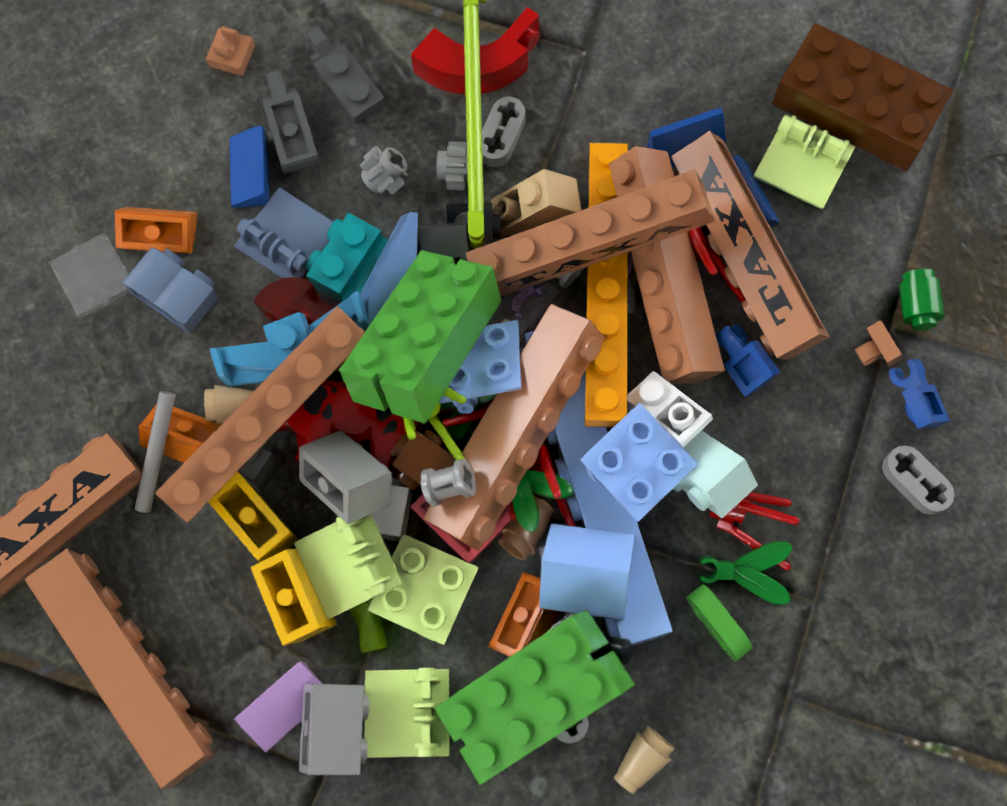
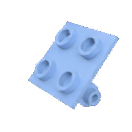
(490, 366)
(638, 462)

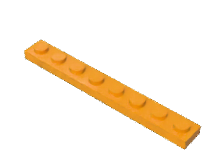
(606, 307)

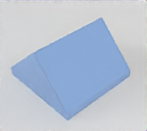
(586, 571)

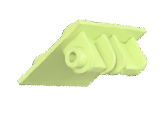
(804, 161)
(347, 564)
(430, 591)
(404, 714)

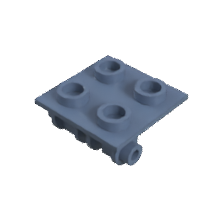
(283, 235)

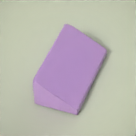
(278, 708)

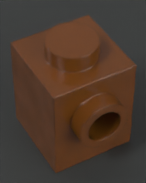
(417, 455)

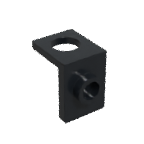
(492, 221)

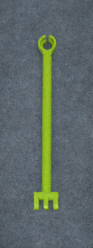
(474, 124)

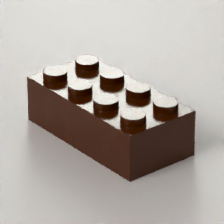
(861, 96)

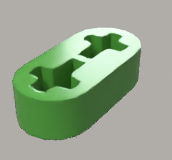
(719, 622)

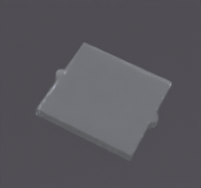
(91, 275)

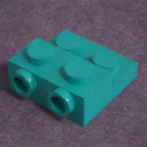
(346, 258)

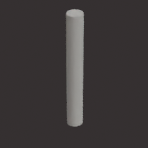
(155, 452)

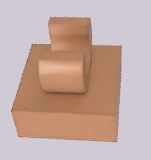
(230, 51)
(880, 346)

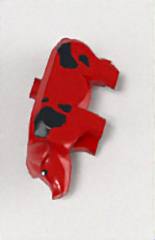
(333, 410)

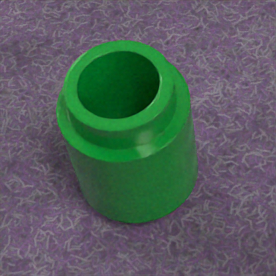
(921, 299)

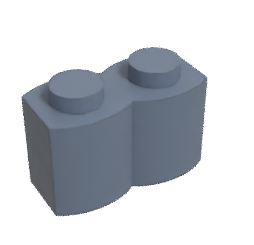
(172, 289)

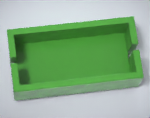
(421, 336)
(533, 696)

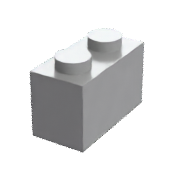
(344, 476)
(333, 729)

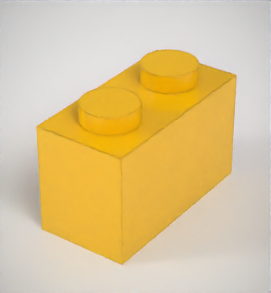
(252, 518)
(290, 597)

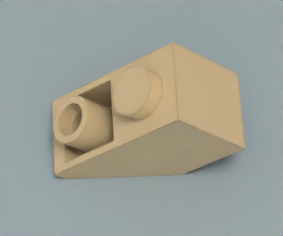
(536, 201)

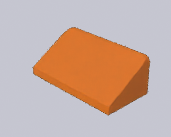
(155, 228)
(184, 434)
(522, 618)

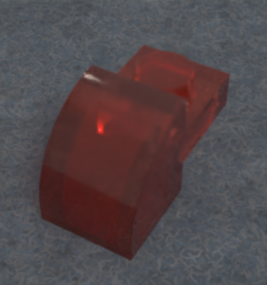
(290, 297)

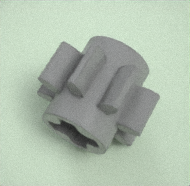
(453, 165)
(384, 170)

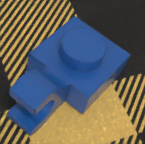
(749, 363)
(922, 400)

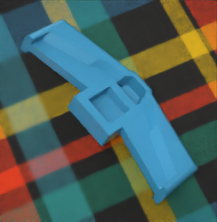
(256, 361)

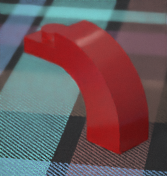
(442, 60)

